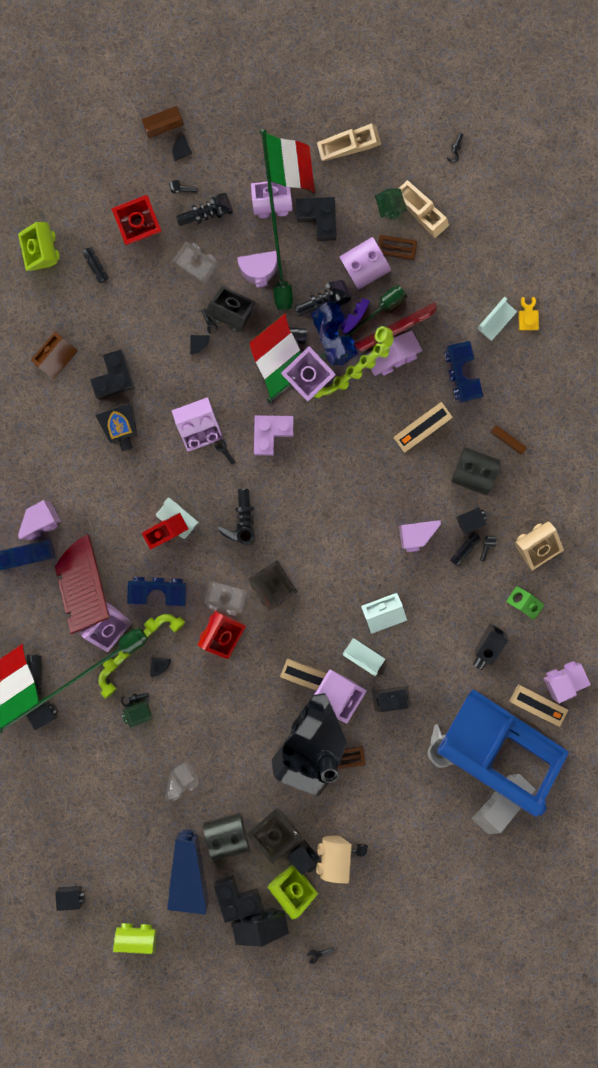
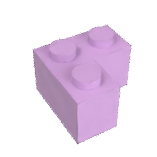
(402, 351)
(266, 429)
(566, 682)

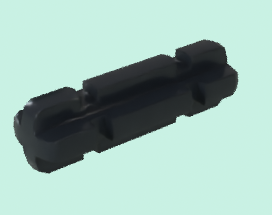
(95, 265)
(465, 549)

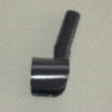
(175, 186)
(209, 322)
(224, 450)
(490, 541)
(361, 850)
(319, 954)

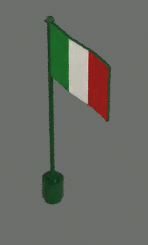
(287, 165)
(276, 347)
(18, 686)

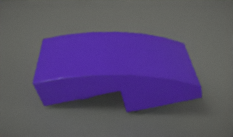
(352, 321)

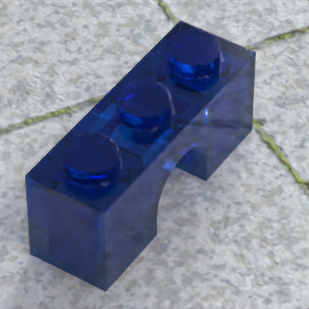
(327, 321)
(465, 389)
(26, 554)
(140, 589)

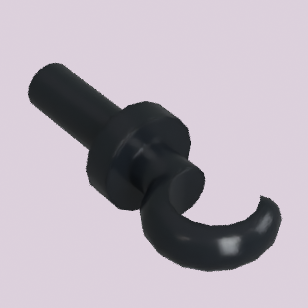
(456, 147)
(135, 698)

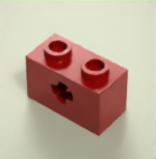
(165, 531)

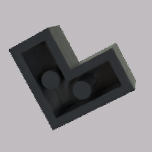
(319, 211)
(117, 379)
(236, 904)
(260, 929)

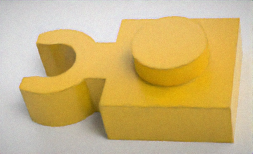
(528, 318)

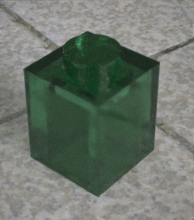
(390, 203)
(137, 714)

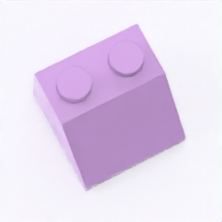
(417, 534)

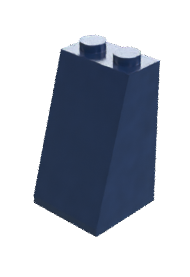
(187, 881)

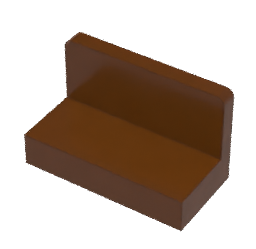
(162, 121)
(54, 355)

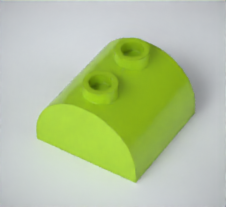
(38, 246)
(292, 891)
(135, 939)

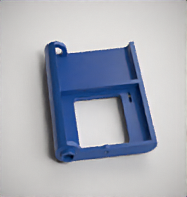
(479, 735)

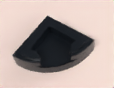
(181, 148)
(198, 343)
(159, 665)

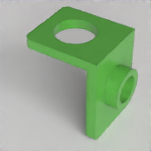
(528, 605)

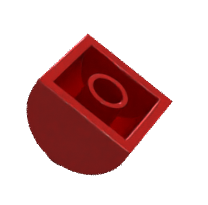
(136, 220)
(221, 635)

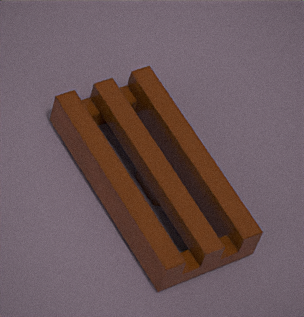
(400, 240)
(508, 440)
(355, 764)

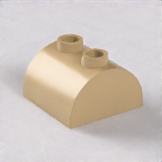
(539, 545)
(334, 859)

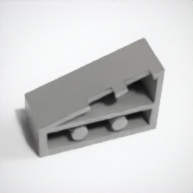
(499, 810)

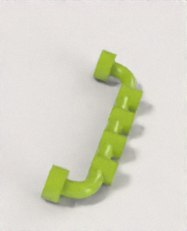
(384, 336)
(110, 665)

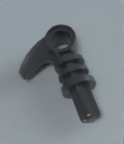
(218, 205)
(338, 294)
(244, 519)

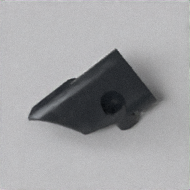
(312, 749)

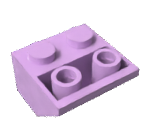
(197, 424)
(38, 519)
(342, 694)

